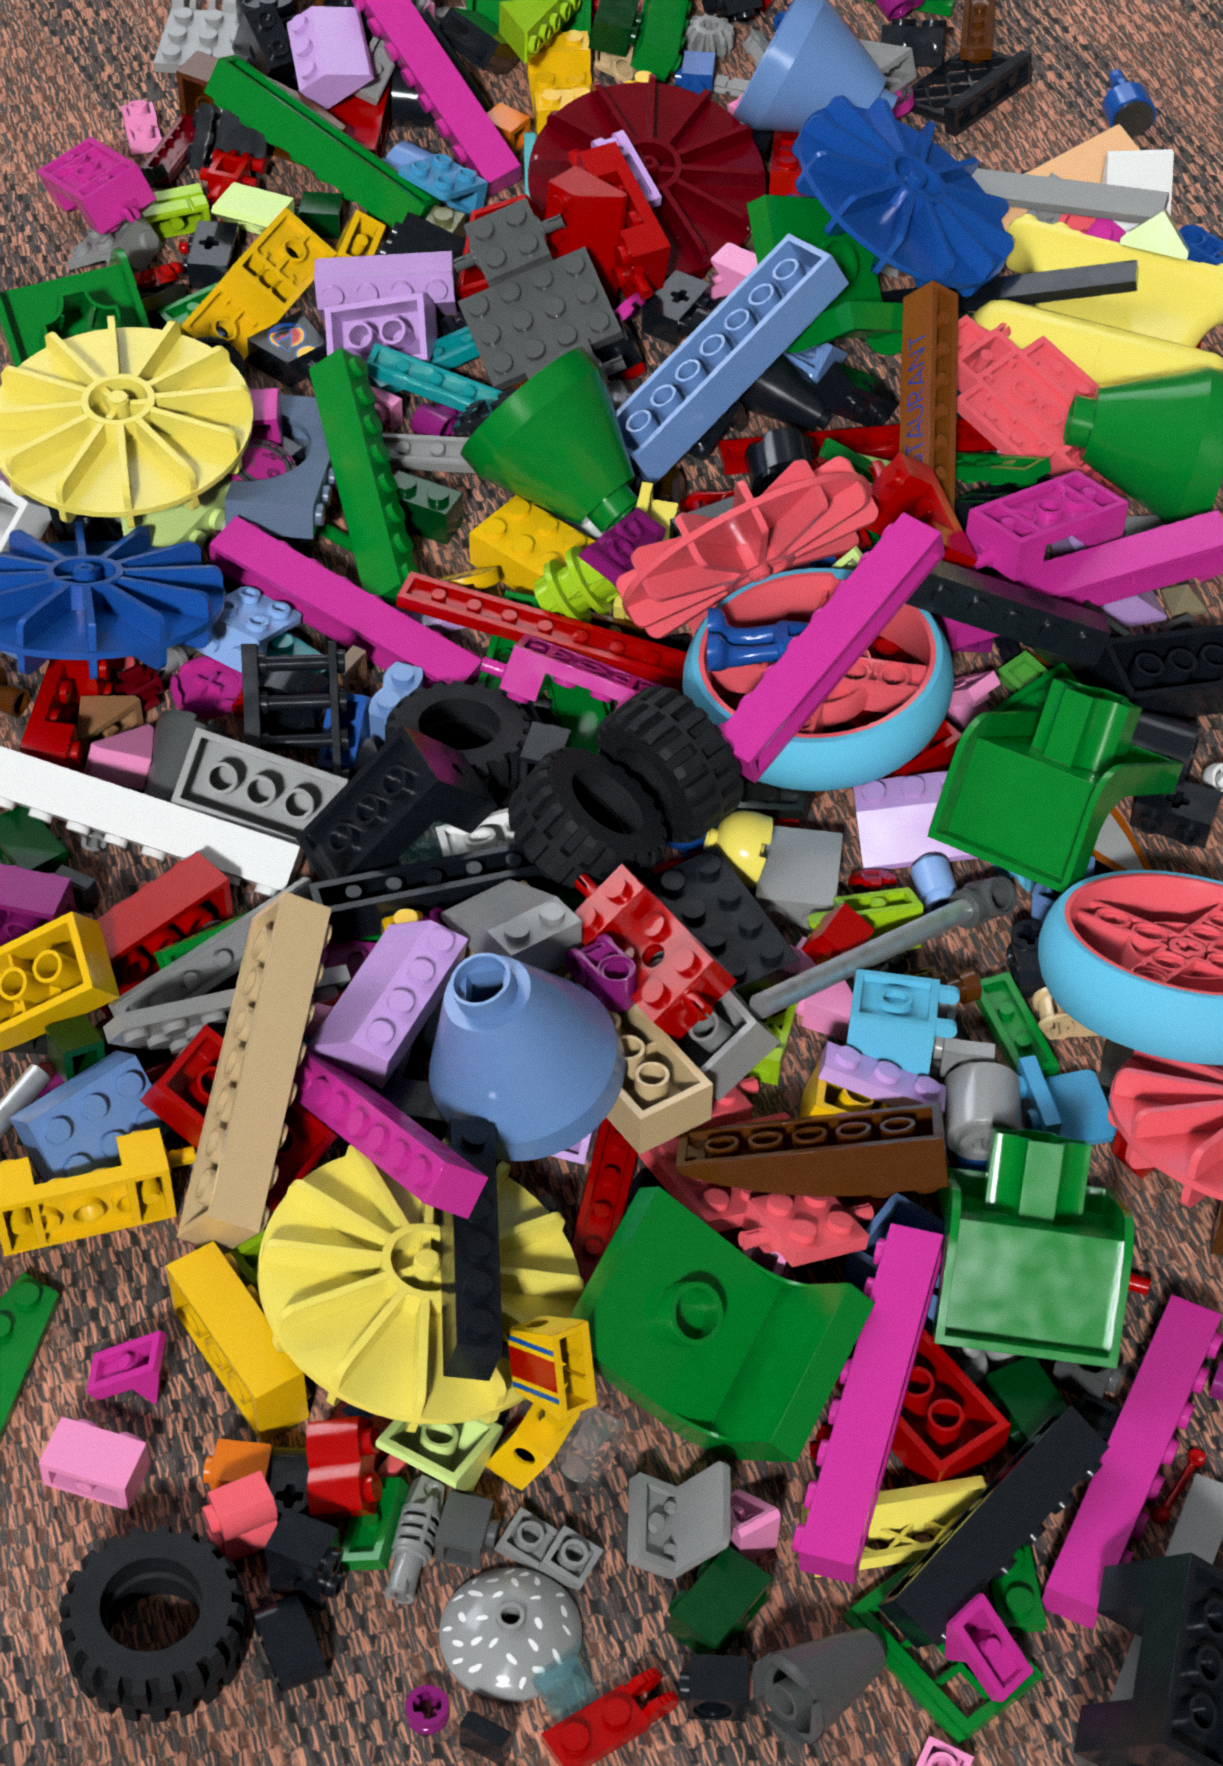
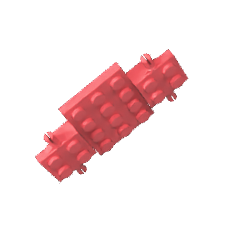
(1021, 396)
(793, 1225)

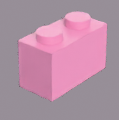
(95, 1462)

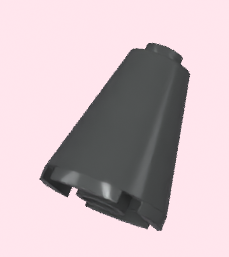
(170, 747)
(817, 1681)

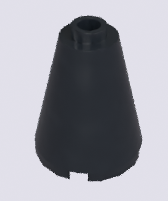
(787, 397)

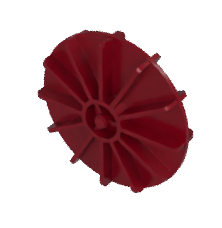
(689, 147)

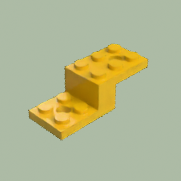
(260, 283)

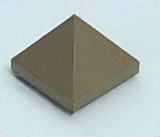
(1183, 600)

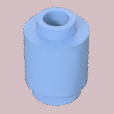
(933, 881)

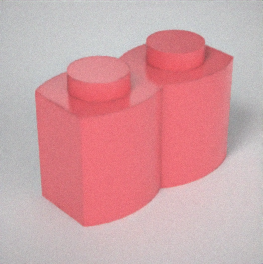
(241, 1516)

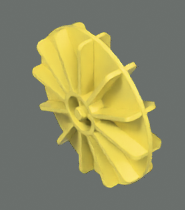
(122, 421)
(359, 1298)

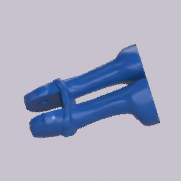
(739, 646)

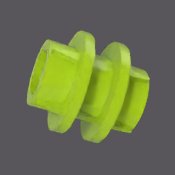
(574, 588)

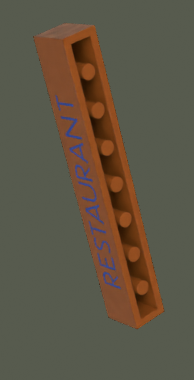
(930, 381)

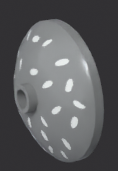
(500, 1657)

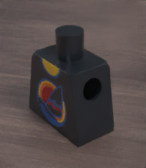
(287, 349)

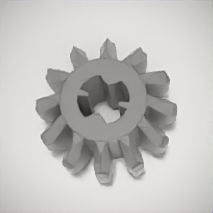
(709, 35)

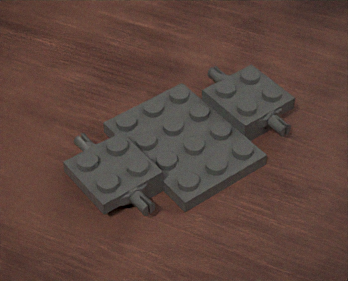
(532, 302)

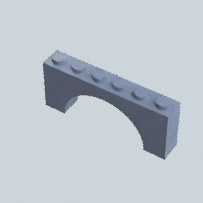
(297, 499)

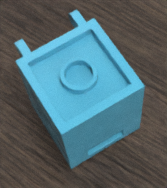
(897, 1018)

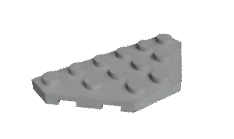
(176, 1022)

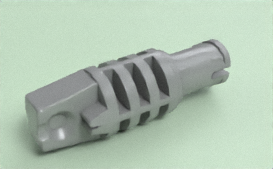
(414, 1537)

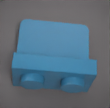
(447, 182)
(1064, 1103)

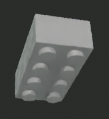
(252, 786)
(726, 1042)

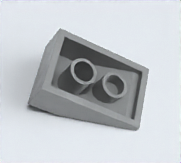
(517, 924)

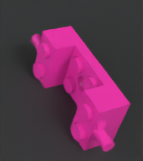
(98, 184)
(1017, 527)
(536, 660)

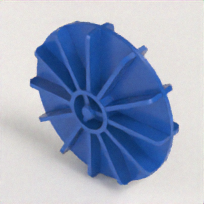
(902, 196)
(104, 599)

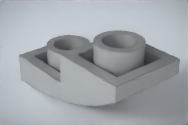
(544, 1549)

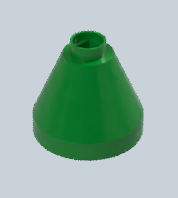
(1156, 439)
(559, 445)

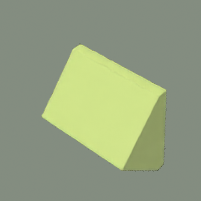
(250, 207)
(1157, 236)
(444, 1451)

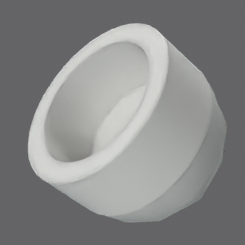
(1210, 778)

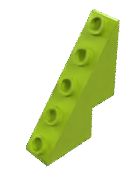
(532, 23)

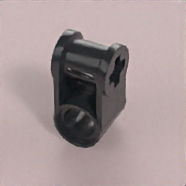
(1023, 957)
(289, 1480)

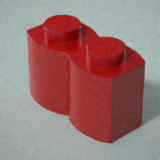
(342, 1468)

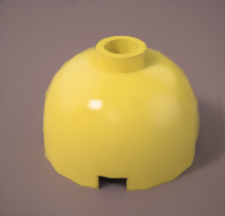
(742, 843)

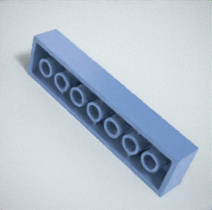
(727, 354)

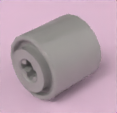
(976, 1101)

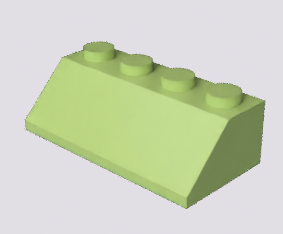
(182, 525)

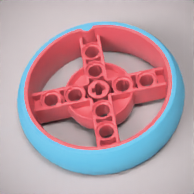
(910, 693)
(1140, 961)

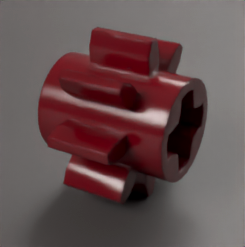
(141, 683)

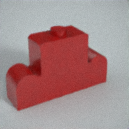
(365, 121)

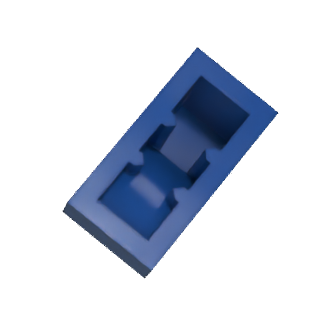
(357, 722)

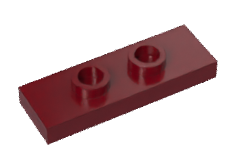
(172, 149)

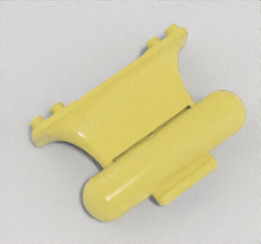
(1113, 334)

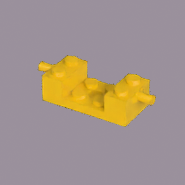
(558, 74)
(114, 1196)

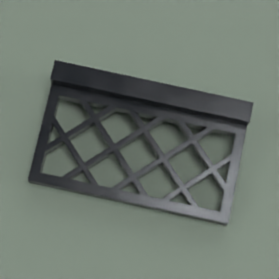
(975, 98)

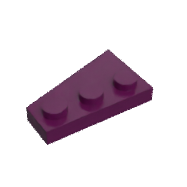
(613, 550)

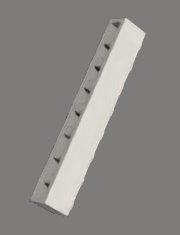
(146, 822)

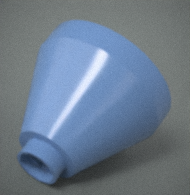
(806, 67)
(524, 1056)

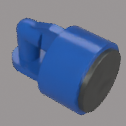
(1128, 105)

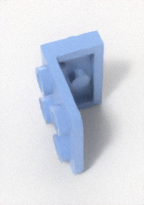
(248, 620)

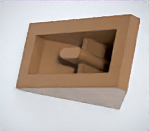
(105, 717)

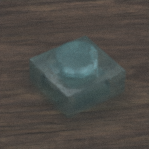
(565, 1689)

